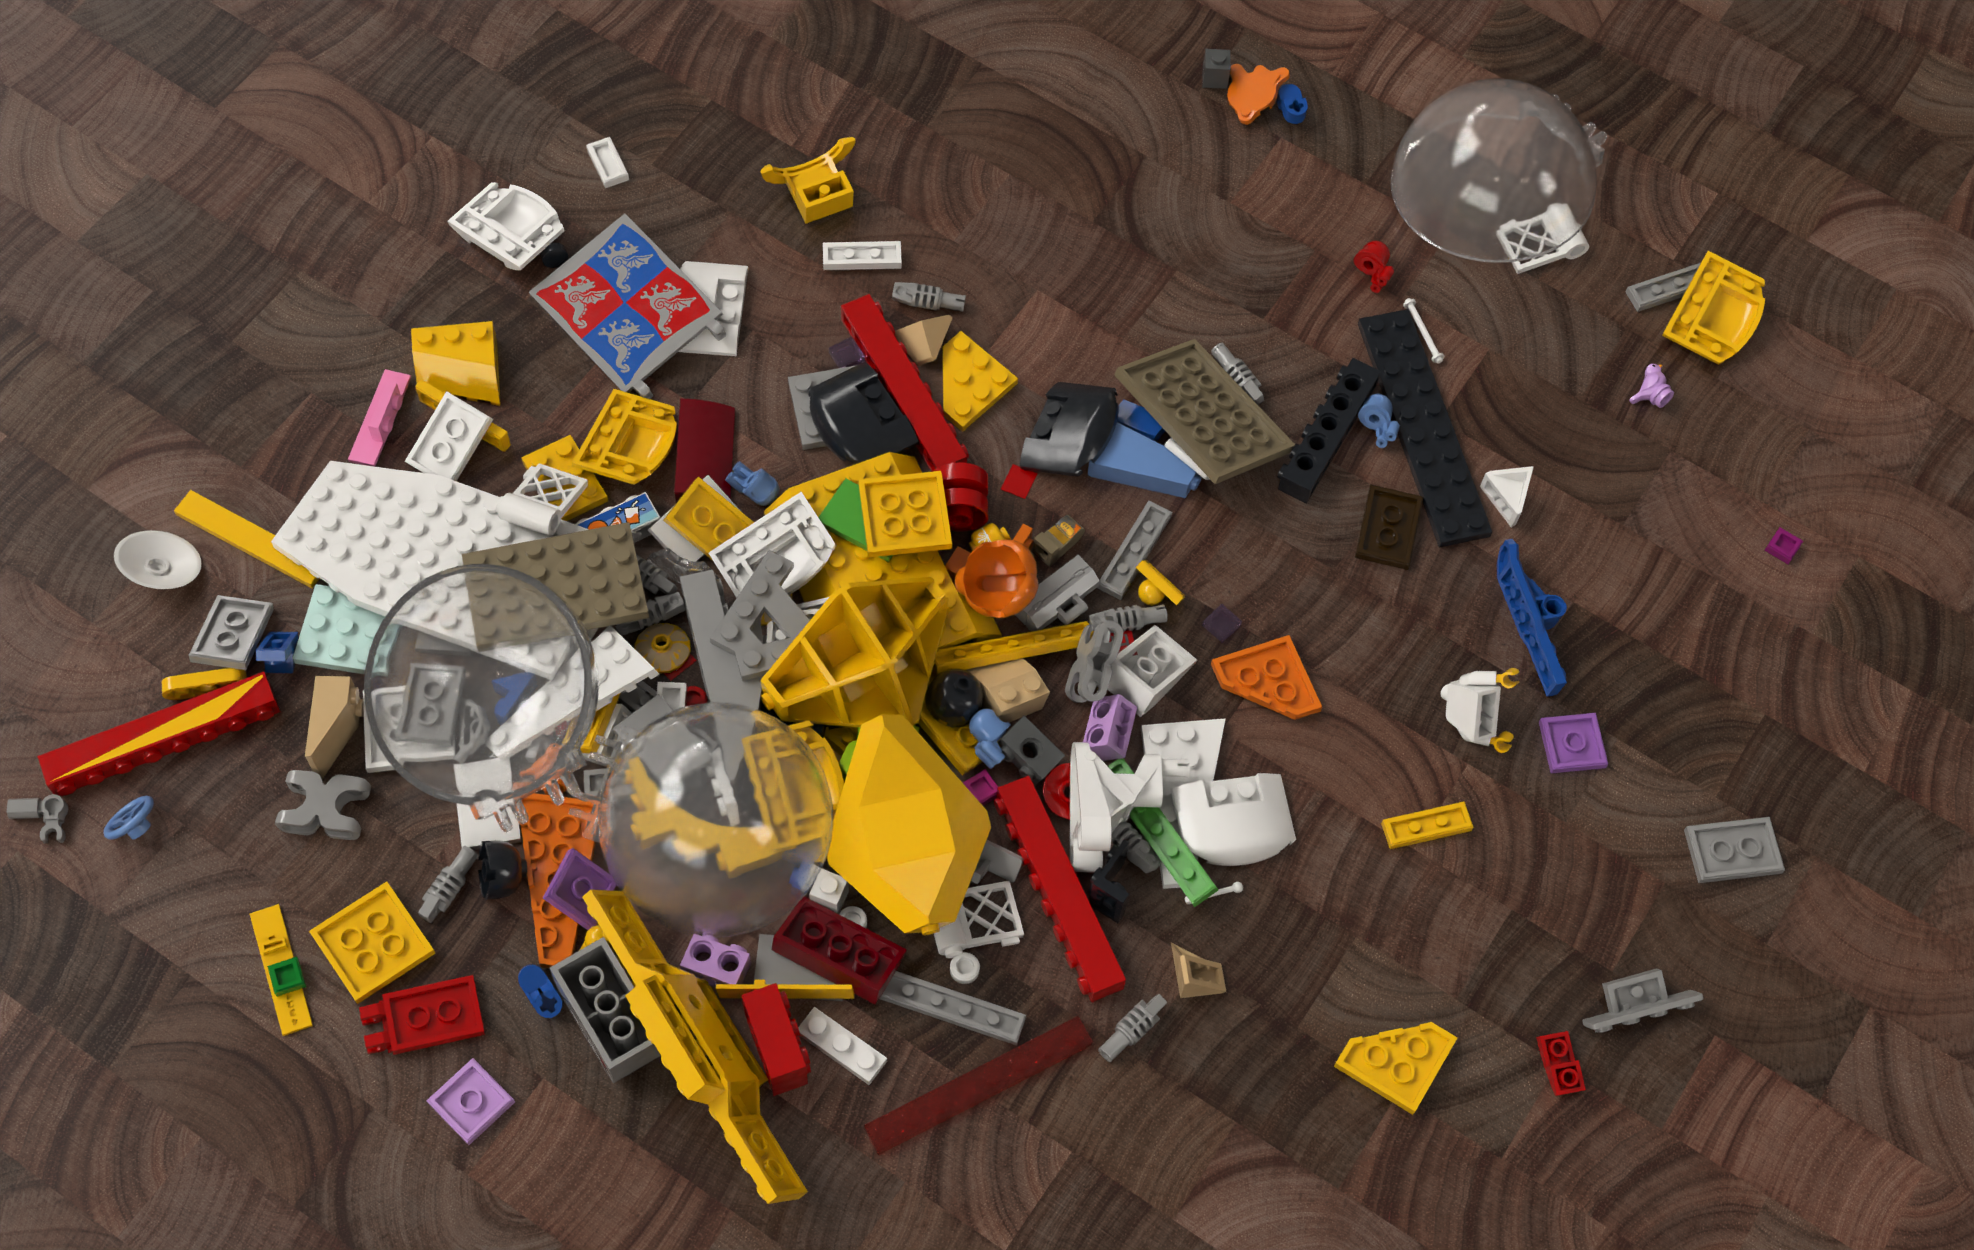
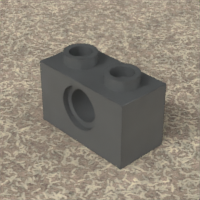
(1045, 753)

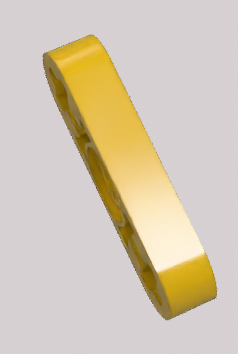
(199, 683)

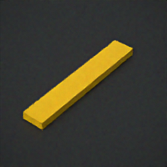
(240, 534)
(1009, 647)

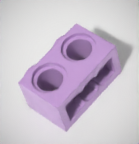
(1110, 727)
(712, 968)

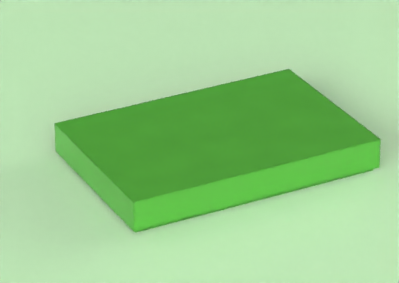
(845, 517)

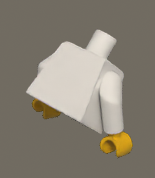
(1475, 706)

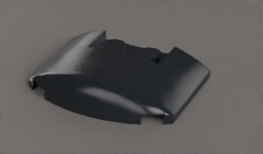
(859, 416)
(1071, 429)

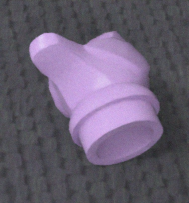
(1654, 387)

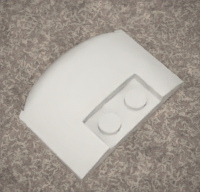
(508, 224)
(726, 289)
(789, 531)
(1234, 818)

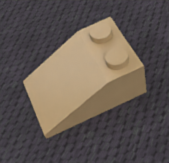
(1011, 689)
(332, 720)

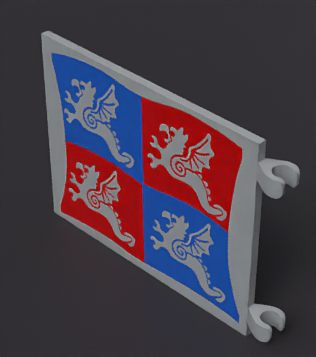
(627, 305)

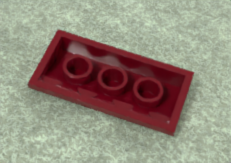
(704, 444)
(838, 949)

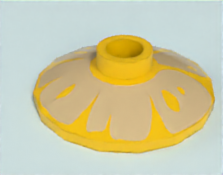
(666, 657)

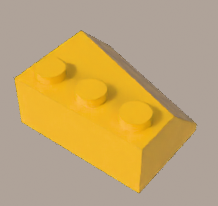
(458, 359)

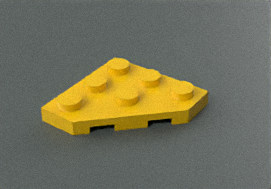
(971, 381)
(1398, 1062)

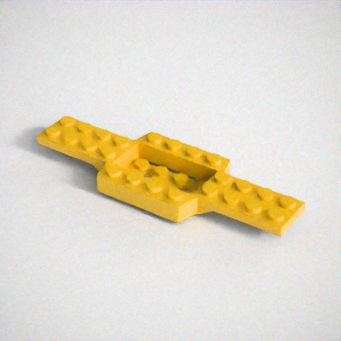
(733, 1079)

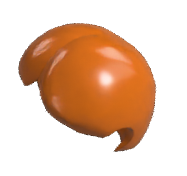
(998, 578)

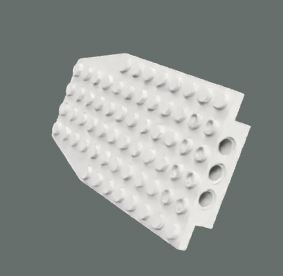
(390, 529)

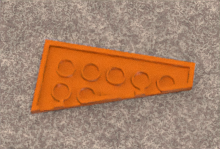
(545, 842)

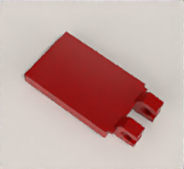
(424, 1016)

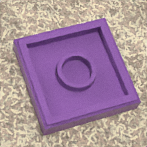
(1573, 743)
(572, 881)

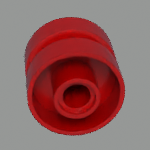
(965, 495)

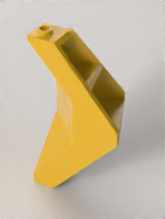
(861, 655)
(906, 828)

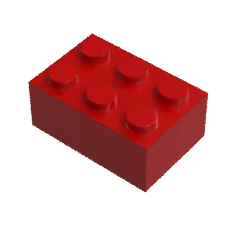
(776, 1038)

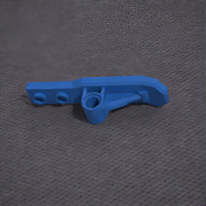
(1532, 616)

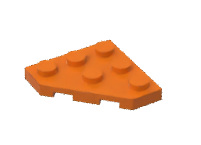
(1270, 677)

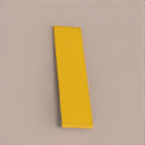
(274, 948)
(793, 991)

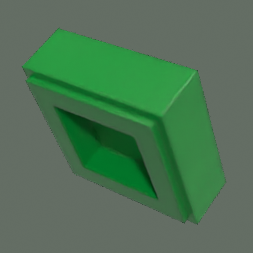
(286, 976)

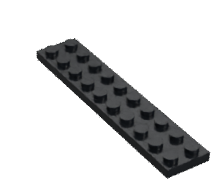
(1425, 429)

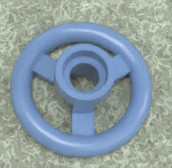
(131, 819)

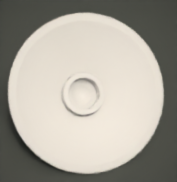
(157, 559)

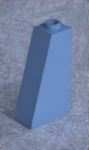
(1143, 464)

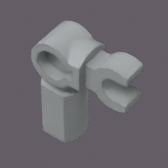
(52, 808)

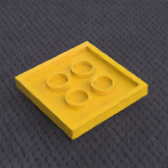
(905, 514)
(372, 942)

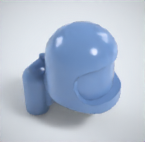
(1377, 415)
(756, 485)
(988, 730)

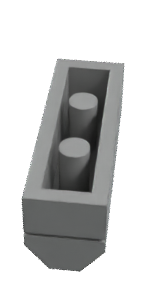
(1057, 592)

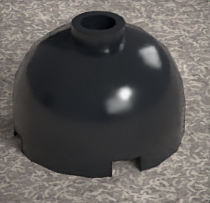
(954, 697)
(500, 869)

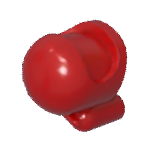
(1373, 262)

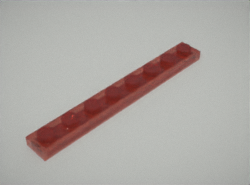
(977, 1085)

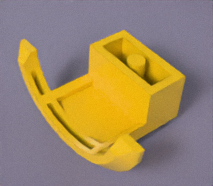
(817, 184)

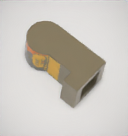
(1057, 540)

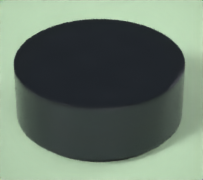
(554, 255)

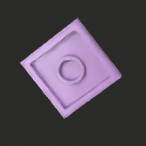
(470, 1101)

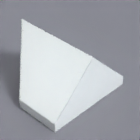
(1507, 491)

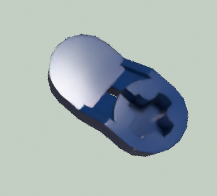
(1292, 103)
(547, 1003)

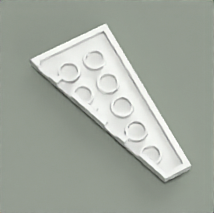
(618, 666)
(1183, 740)

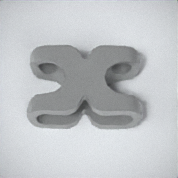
(1094, 662)
(323, 805)

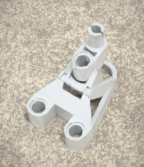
(1105, 800)

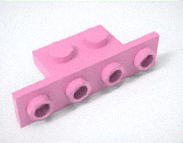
(379, 418)

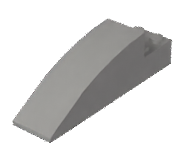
(719, 669)

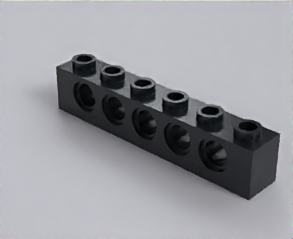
(1301, 482)

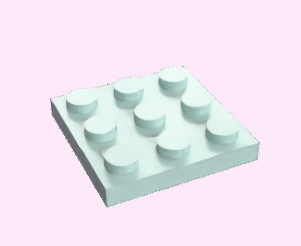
(336, 632)

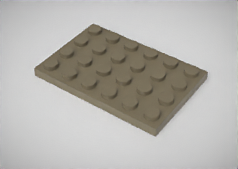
(1204, 411)
(587, 568)

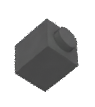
(1216, 68)

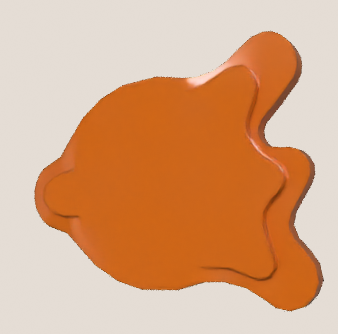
(1254, 91)

